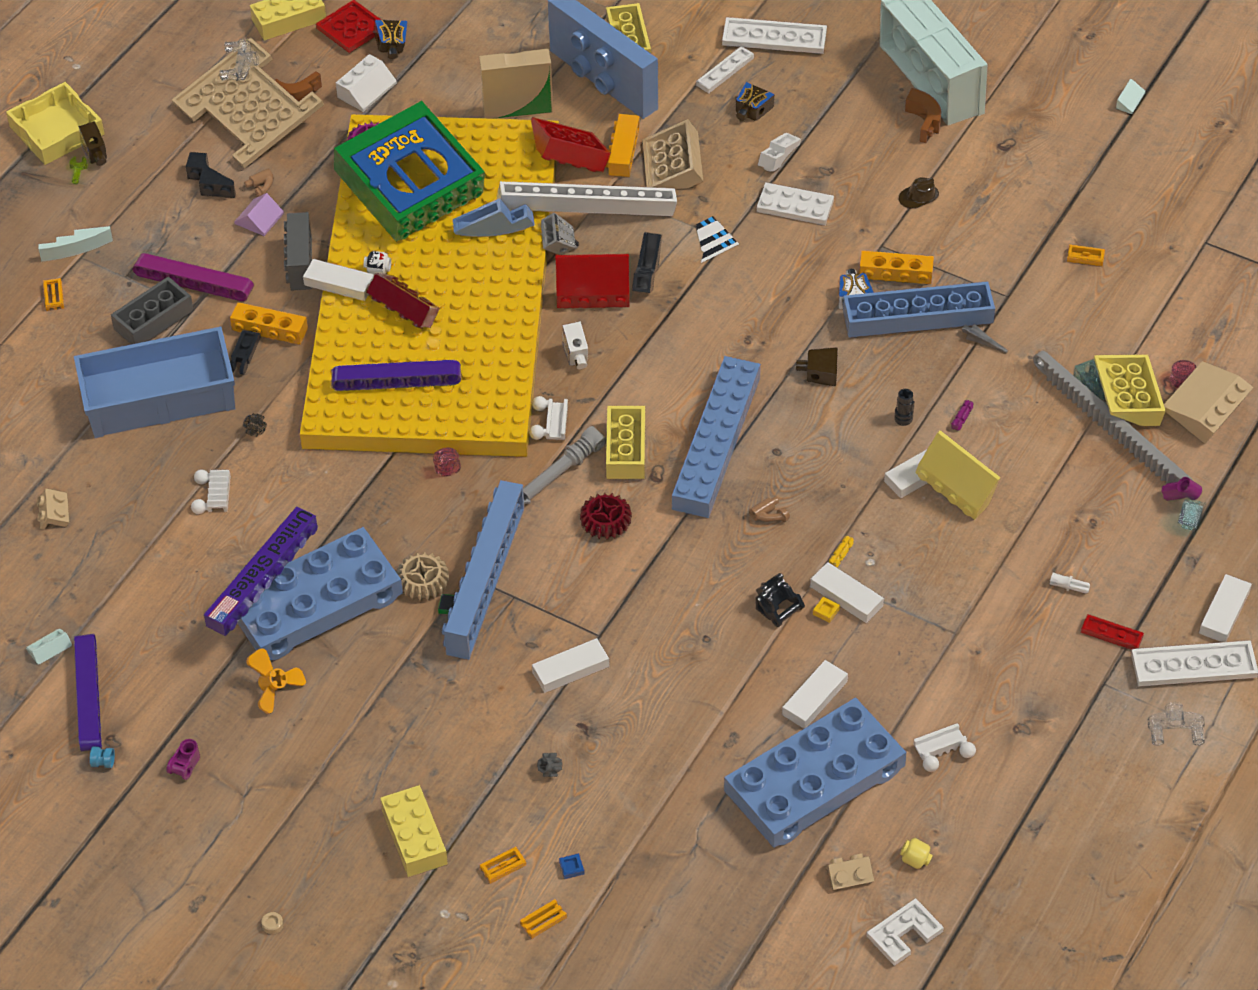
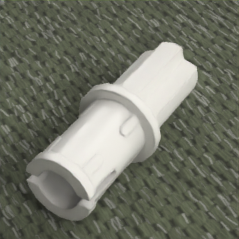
(1069, 583)

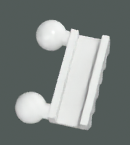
(555, 419)
(218, 490)
(942, 741)

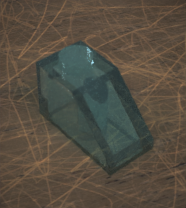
(1191, 513)

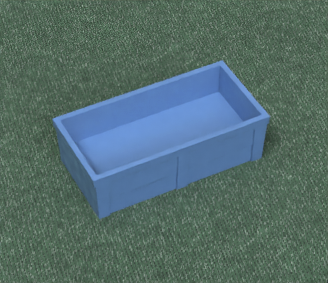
(156, 381)

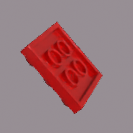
(349, 26)

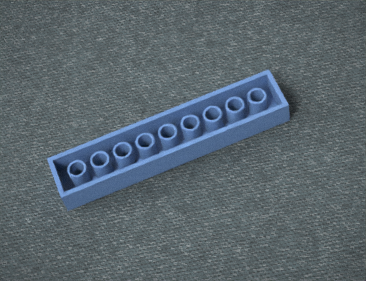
(716, 437)
(483, 570)

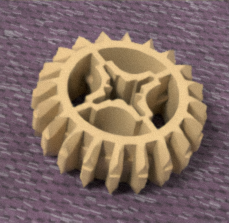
(433, 571)

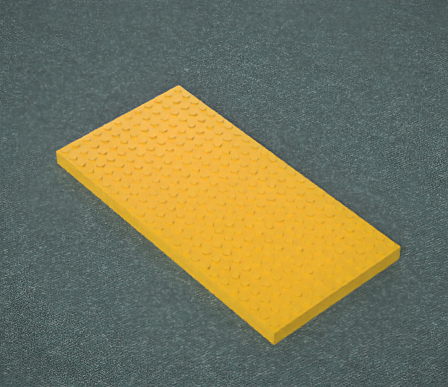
(486, 317)

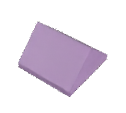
(260, 215)

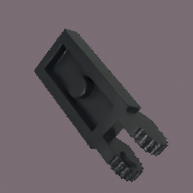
(244, 350)

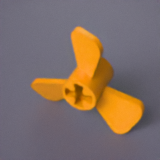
(261, 663)

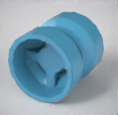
(102, 757)

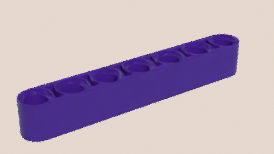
(396, 375)
(87, 692)

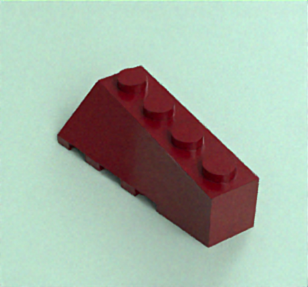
(402, 299)

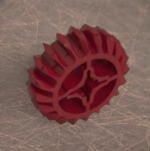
(605, 515)

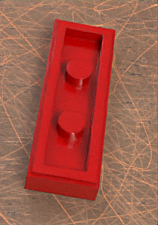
(1112, 632)

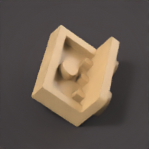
(53, 508)
(850, 872)

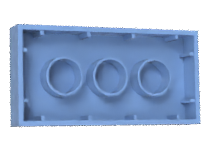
(604, 56)

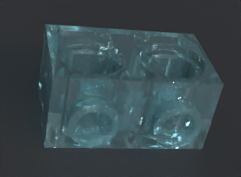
(1088, 375)

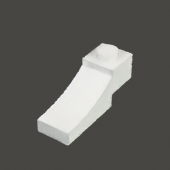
(777, 152)

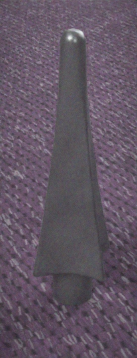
(977, 335)

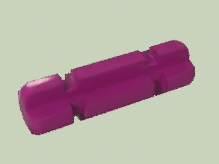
(962, 415)

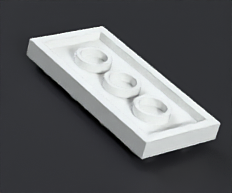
(795, 203)

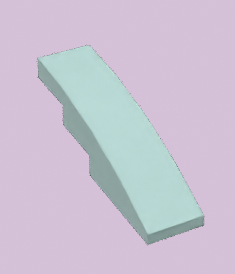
(80, 242)

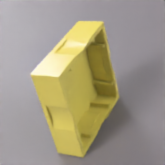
(52, 122)

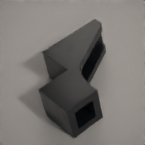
(210, 181)
(648, 263)

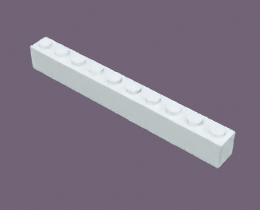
(588, 198)

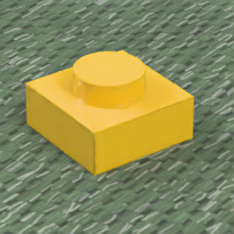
(826, 609)

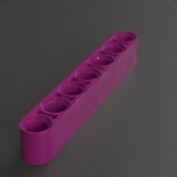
(193, 277)

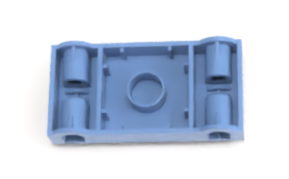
(321, 593)
(815, 772)

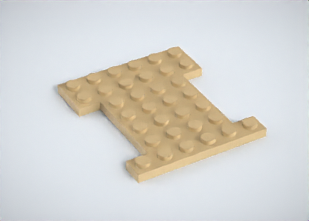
(251, 109)

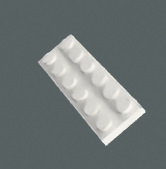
(774, 35)
(1194, 663)

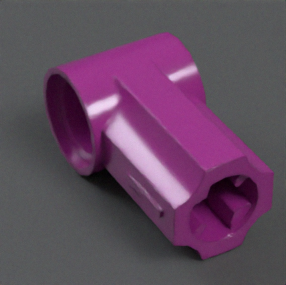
(1182, 489)

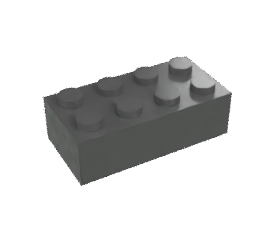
(298, 249)
(152, 312)

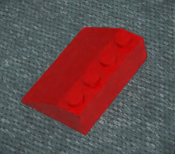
(569, 145)
(592, 281)

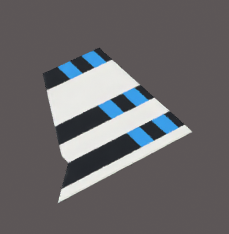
(713, 238)

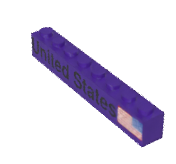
(261, 571)

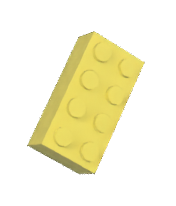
(284, 16)
(630, 22)
(625, 442)
(414, 831)

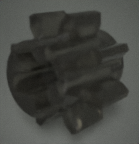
(254, 424)

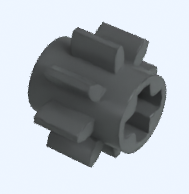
(549, 764)

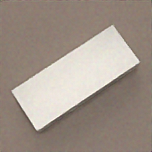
(338, 279)
(903, 477)
(847, 592)
(1225, 608)
(570, 665)
(815, 694)

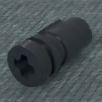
(904, 407)

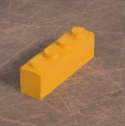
(623, 145)

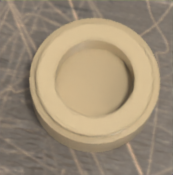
(272, 923)

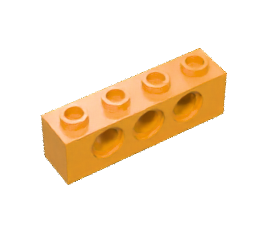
(897, 267)
(269, 323)

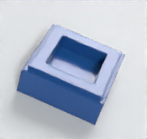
(571, 866)

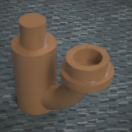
(258, 179)
(761, 511)

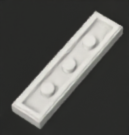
(725, 69)

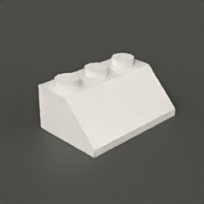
(365, 83)

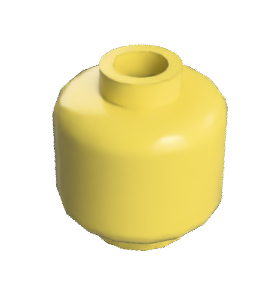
(916, 853)

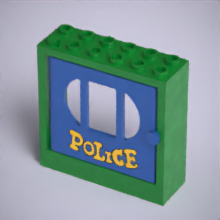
(392, 141)

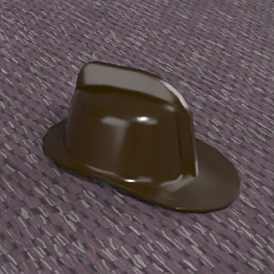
(919, 193)

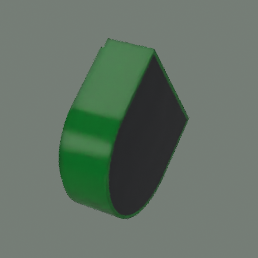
(446, 603)

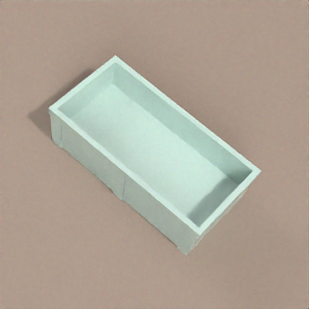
(934, 57)

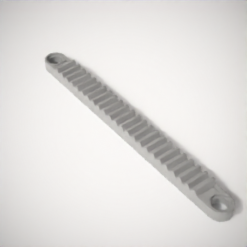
(1116, 426)

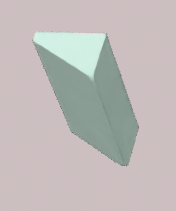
(1130, 97)
(49, 646)

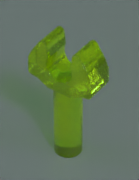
(77, 168)

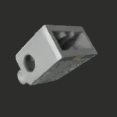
(558, 235)

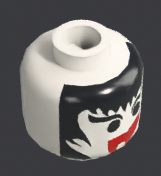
(377, 262)

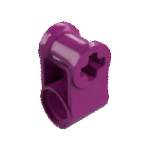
(183, 762)

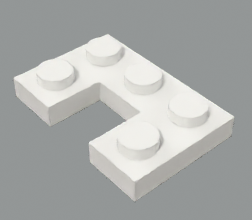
(888, 932)

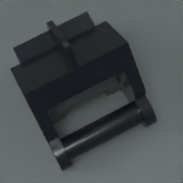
(772, 594)

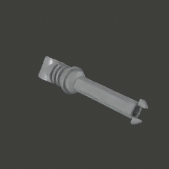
(574, 454)

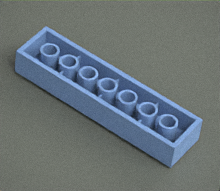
(918, 309)

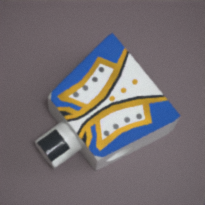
(853, 284)
(575, 350)

